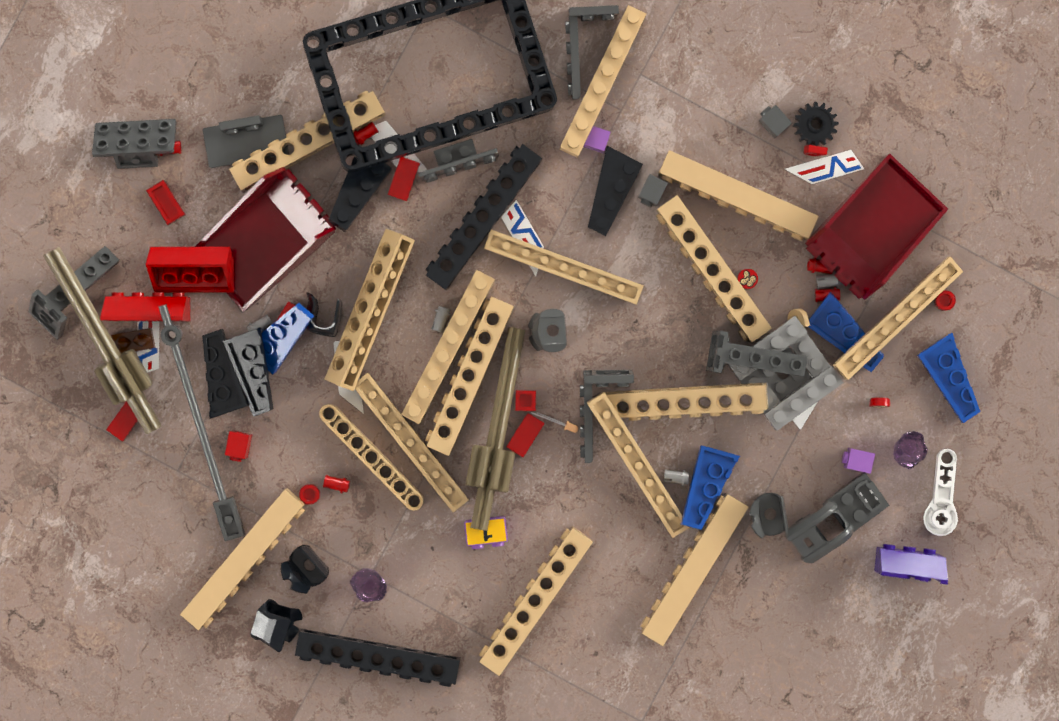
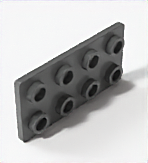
(241, 137)
(134, 142)
(457, 157)

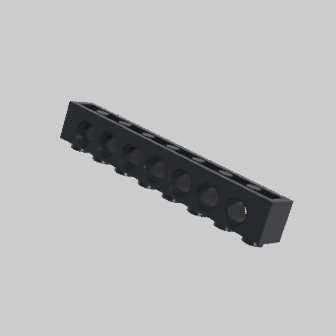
(531, 162)
(305, 651)

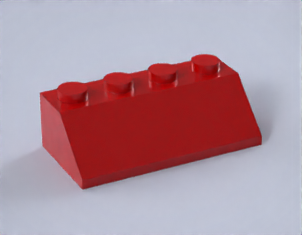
(191, 269)
(144, 308)

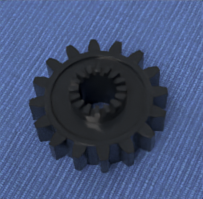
(825, 119)

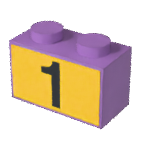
(494, 535)

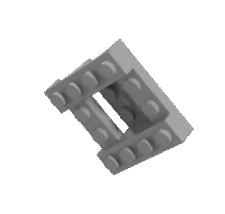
(795, 393)

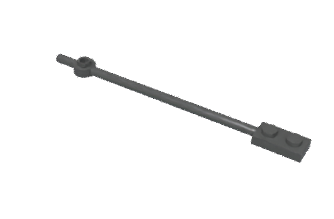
(224, 507)

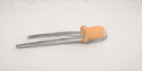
(568, 426)

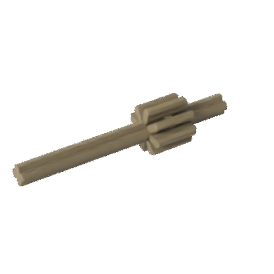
(123, 372)
(491, 465)

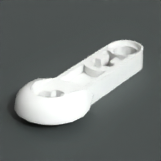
(942, 498)

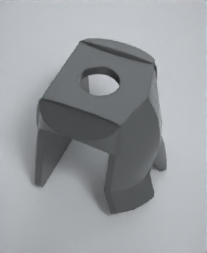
(539, 323)
(763, 526)

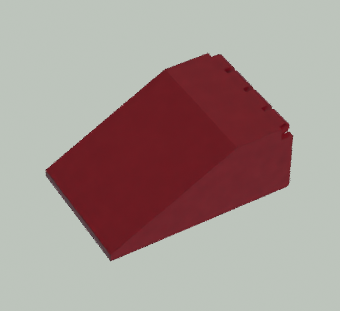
(876, 228)
(269, 234)

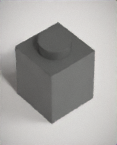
(774, 121)
(652, 191)

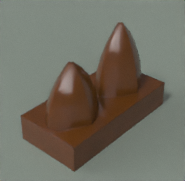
(135, 340)

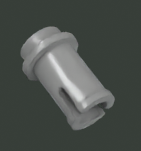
(827, 281)
(440, 319)
(264, 323)
(676, 477)

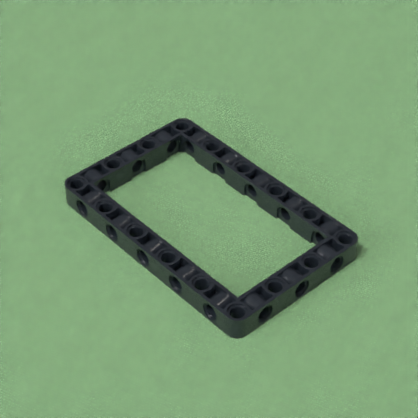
(407, 16)

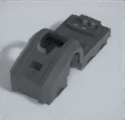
(852, 508)

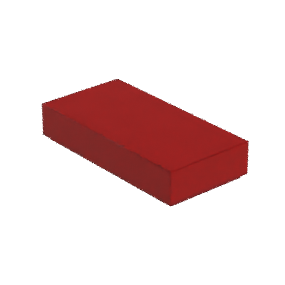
(403, 178)
(165, 202)
(123, 423)
(525, 435)

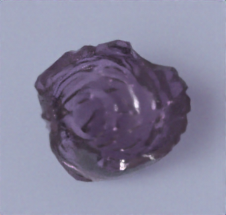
(910, 449)
(368, 585)

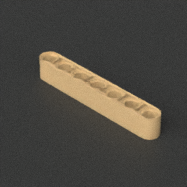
(362, 452)

